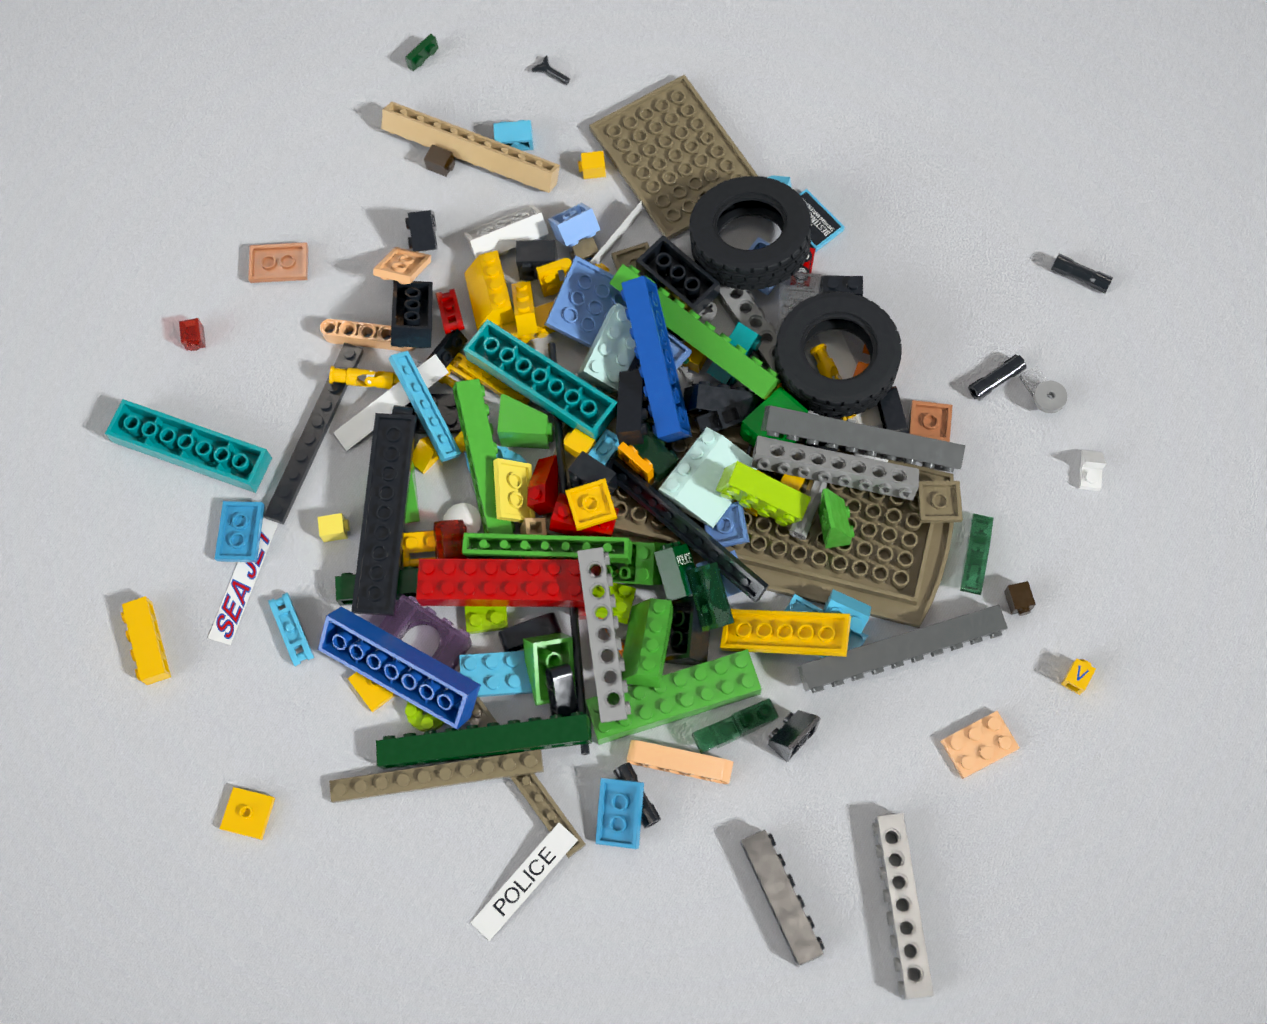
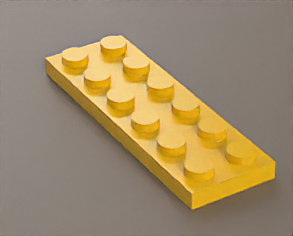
(787, 632)

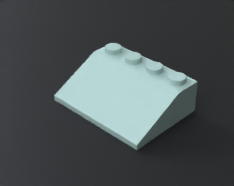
(696, 477)

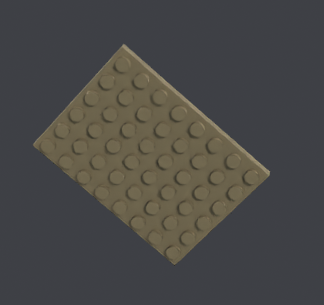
(670, 152)

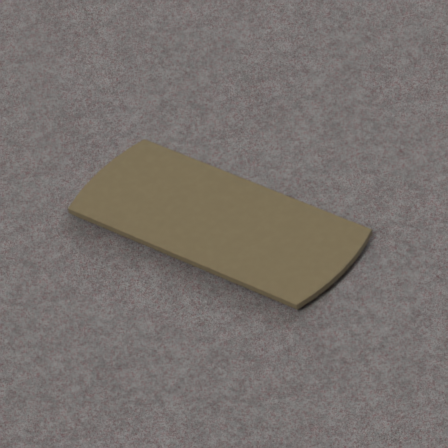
(888, 565)

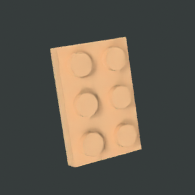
(402, 265)
(980, 744)

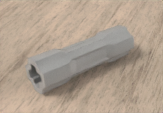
(801, 528)

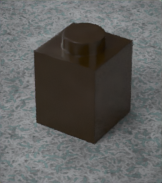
(439, 160)
(1020, 598)

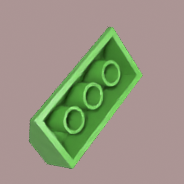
(647, 642)

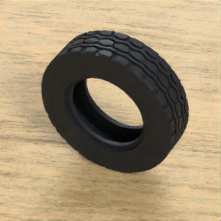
(750, 197)
(845, 313)

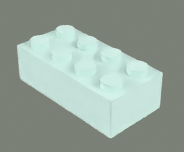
(610, 351)

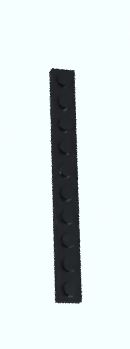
(311, 439)
(687, 530)

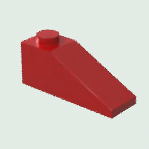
(543, 486)

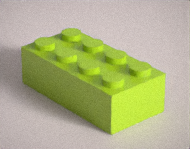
(763, 494)

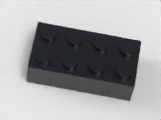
(678, 275)
(412, 314)

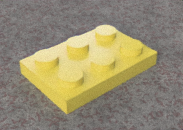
(511, 490)

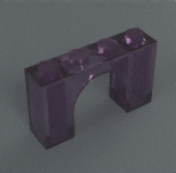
(410, 614)

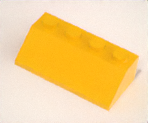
(489, 290)

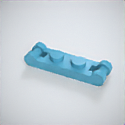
(291, 629)

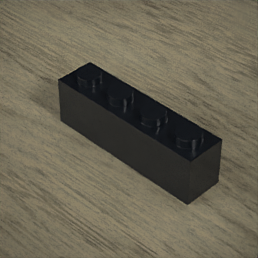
(631, 408)

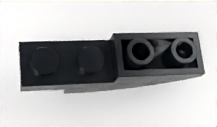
(728, 415)

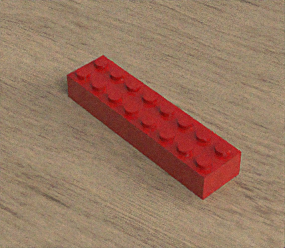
(499, 583)

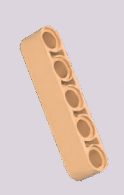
(358, 337)
(679, 762)

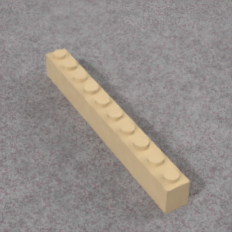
(470, 147)

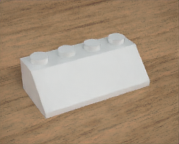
(504, 232)

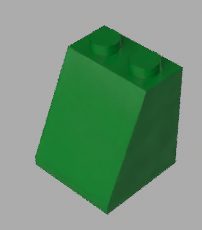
(752, 423)

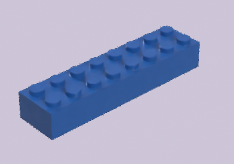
(656, 360)
(399, 667)

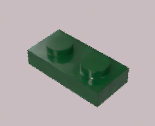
(422, 52)

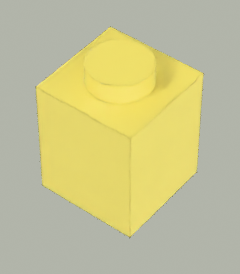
(333, 527)

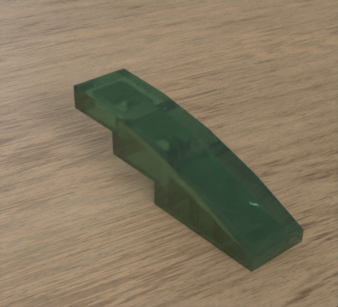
(976, 554)

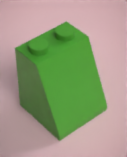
(523, 425)

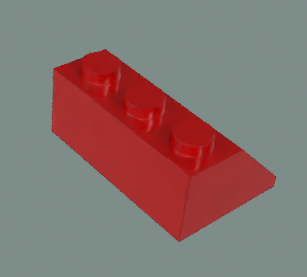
(563, 521)

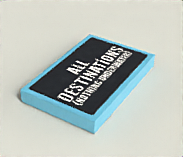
(823, 224)

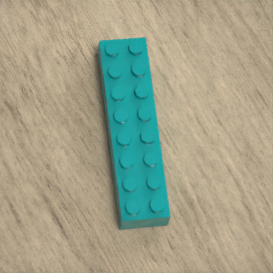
(541, 380)
(189, 445)

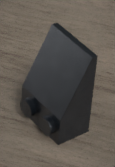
(793, 734)

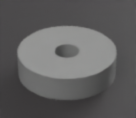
(1050, 388)

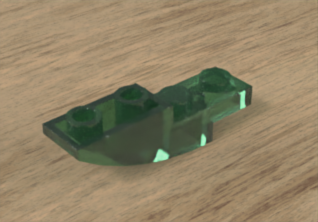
(735, 726)

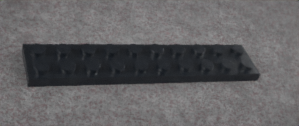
(384, 515)

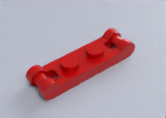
(450, 311)

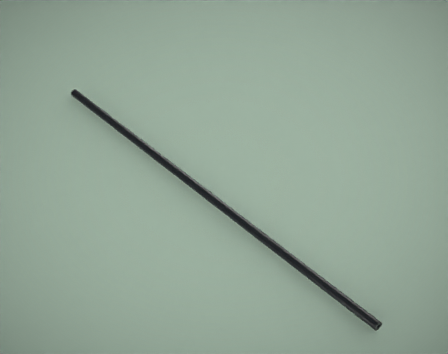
(574, 620)

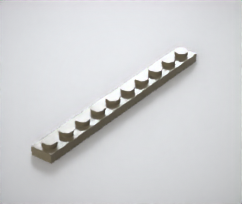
(436, 776)
(531, 787)

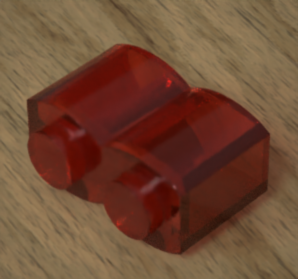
(449, 539)

